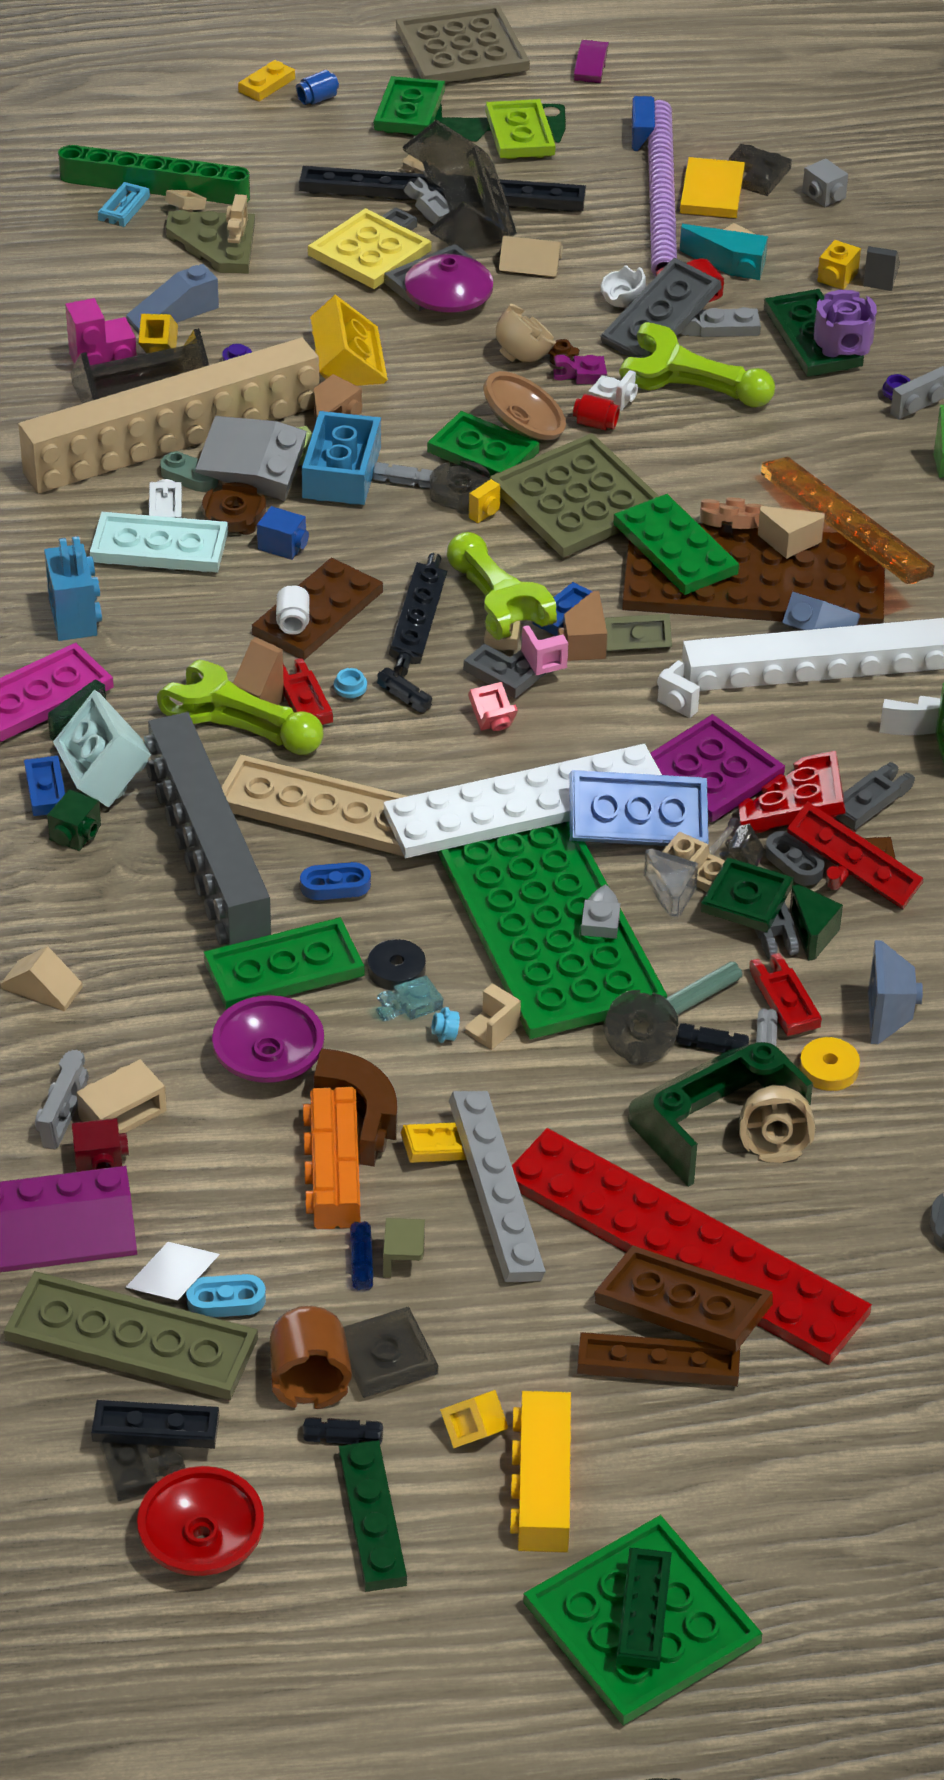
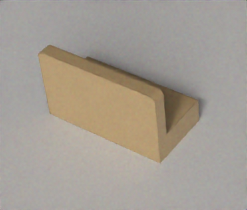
(530, 256)

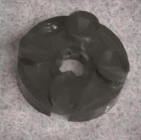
(448, 483)
(634, 1045)

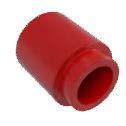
(596, 412)

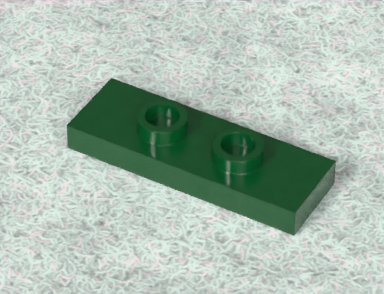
(644, 1608)

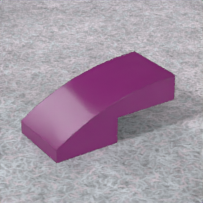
(591, 61)

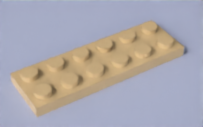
(311, 803)

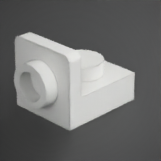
(619, 391)
(165, 498)

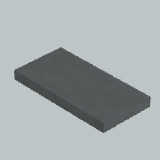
(668, 300)

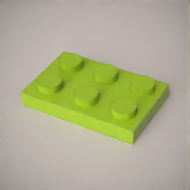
(520, 129)

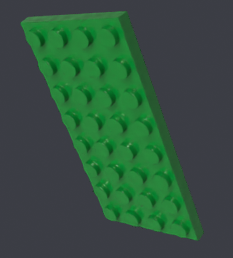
(528, 913)

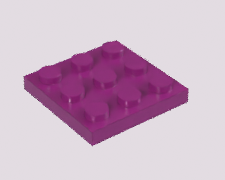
(722, 755)

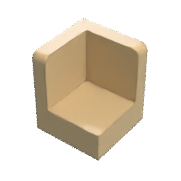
(497, 1019)

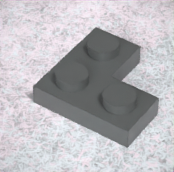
(497, 667)

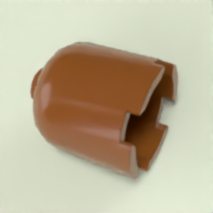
(309, 1358)

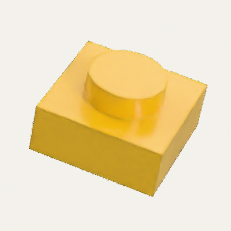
(484, 501)

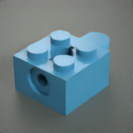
(72, 590)

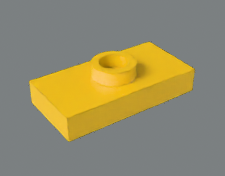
(432, 1142)

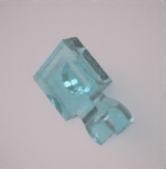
(412, 997)

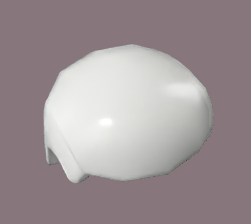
(623, 286)

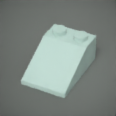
(101, 750)

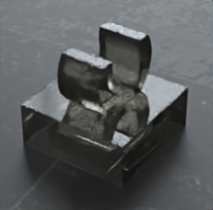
(744, 846)

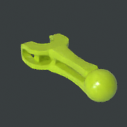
(678, 365)
(506, 596)
(224, 703)

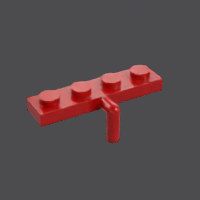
(854, 856)

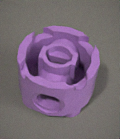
(845, 323)

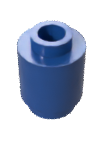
(317, 87)

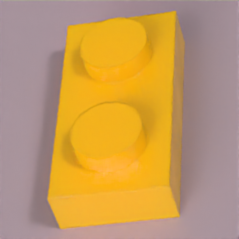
(266, 80)

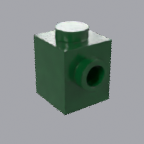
(74, 820)

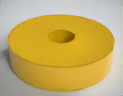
(842, 1068)

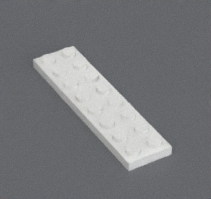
(500, 803)

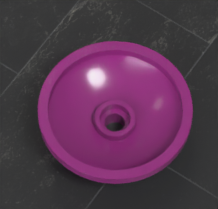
(449, 283)
(268, 1038)

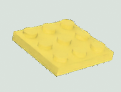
(368, 247)

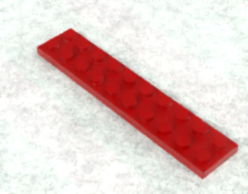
(633, 1212)

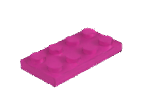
(43, 685)

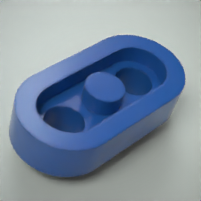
(335, 881)

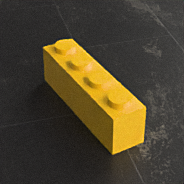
(544, 1471)

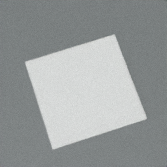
(172, 1271)

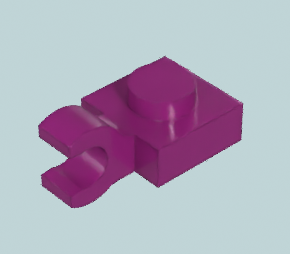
(583, 368)

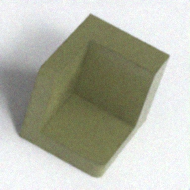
(402, 1241)

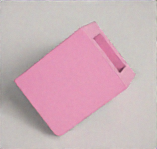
(544, 654)

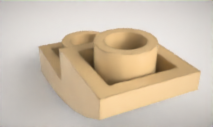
(696, 851)

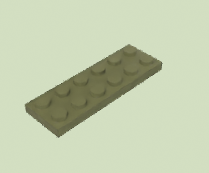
(131, 1335)

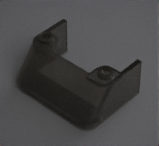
(470, 185)
(128, 373)

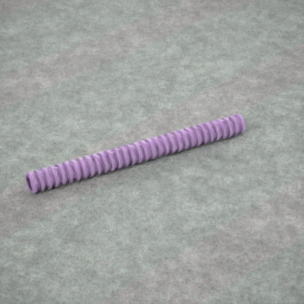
(662, 188)

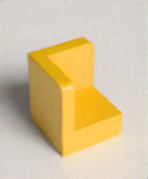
(474, 1419)

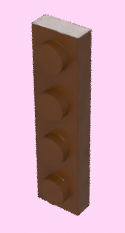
(657, 1359)

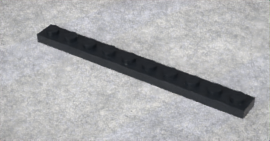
(392, 185)

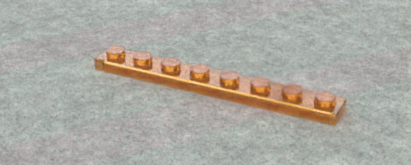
(848, 520)

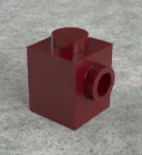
(98, 1144)

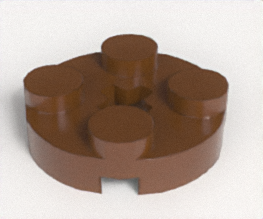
(244, 519)

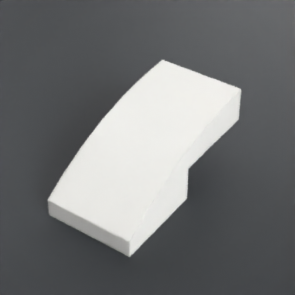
(910, 718)

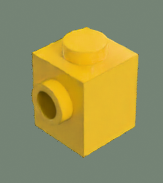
(838, 264)
(157, 332)

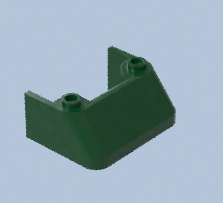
(659, 1110)

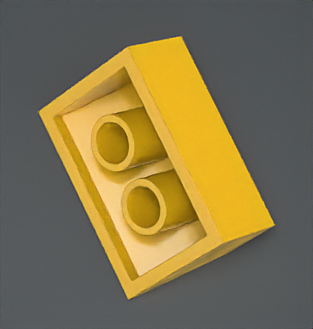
(347, 344)

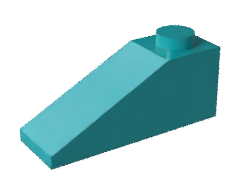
(727, 250)

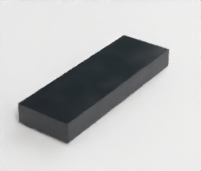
(155, 1424)

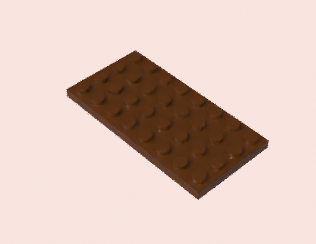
(762, 588)

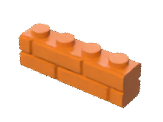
(334, 1157)

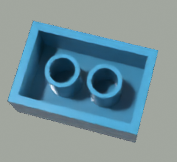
(341, 458)

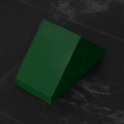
(815, 919)

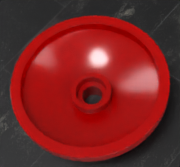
(197, 1504)

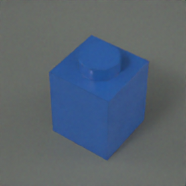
(282, 533)

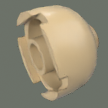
(522, 336)
(776, 1124)

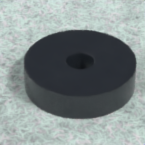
(395, 963)

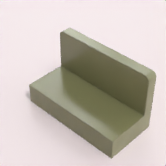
(638, 632)

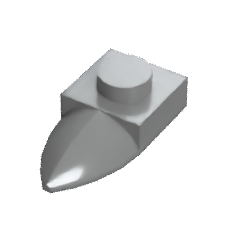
(601, 914)

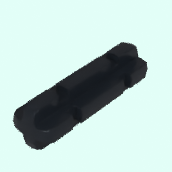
(404, 690)
(710, 1038)
(341, 1430)

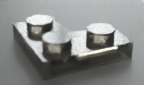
(762, 168)

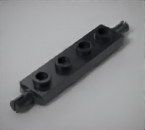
(417, 614)

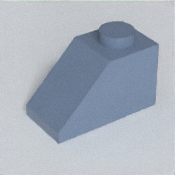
(810, 614)

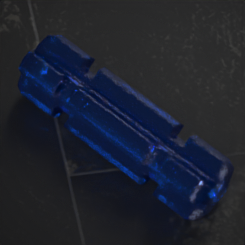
(361, 1255)

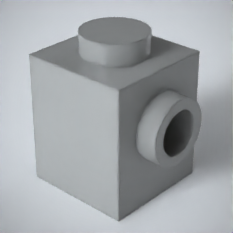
(825, 182)

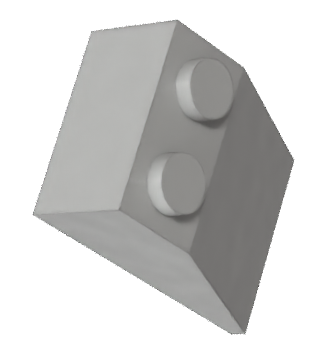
(253, 454)

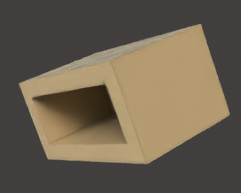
(128, 1094)

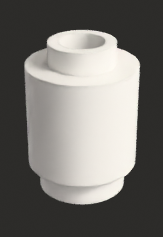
(292, 609)

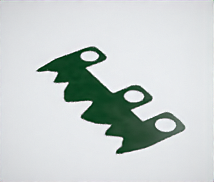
(475, 128)

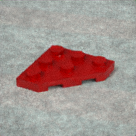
(812, 780)

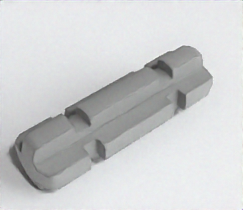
(402, 474)
(767, 1026)

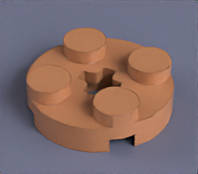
(732, 512)

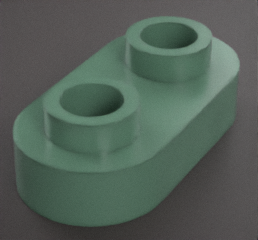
(182, 468)

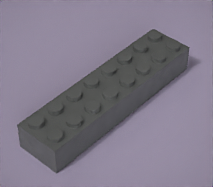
(207, 831)

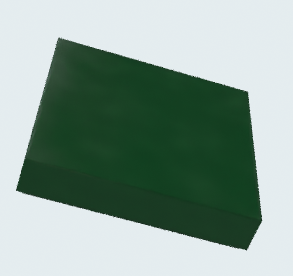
(747, 894)

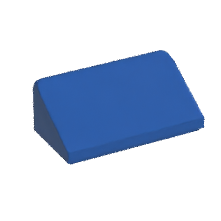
(642, 120)

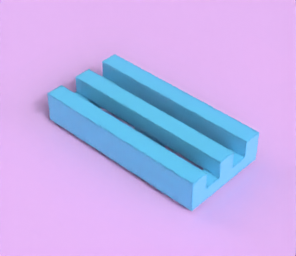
(128, 205)

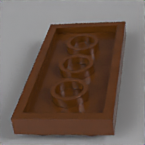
(335, 596)
(684, 1298)

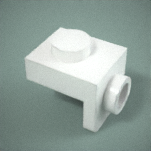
(677, 691)

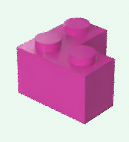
(99, 338)

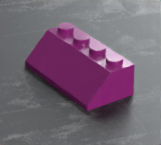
(66, 1219)

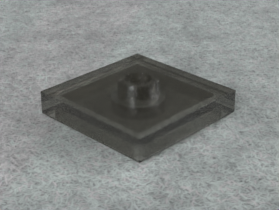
(388, 1352)

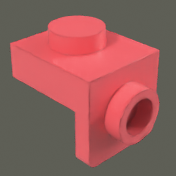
(492, 707)

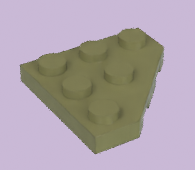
(207, 237)

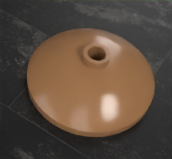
(523, 406)

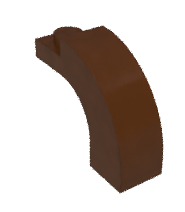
(374, 1097)

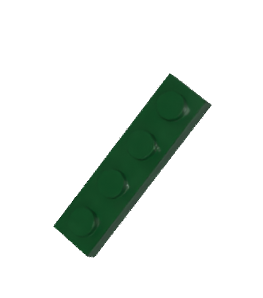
(372, 1516)

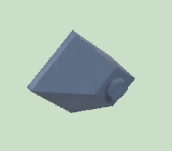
(891, 992)

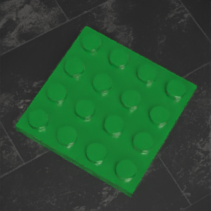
(585, 1611)

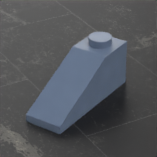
(182, 296)

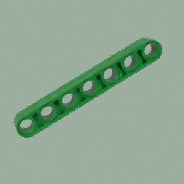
(158, 173)

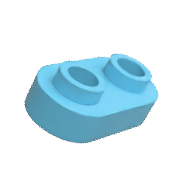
(226, 1295)

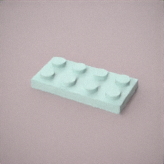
(159, 542)

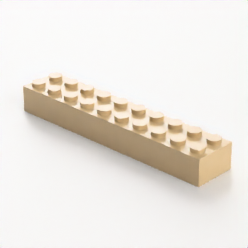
(166, 414)

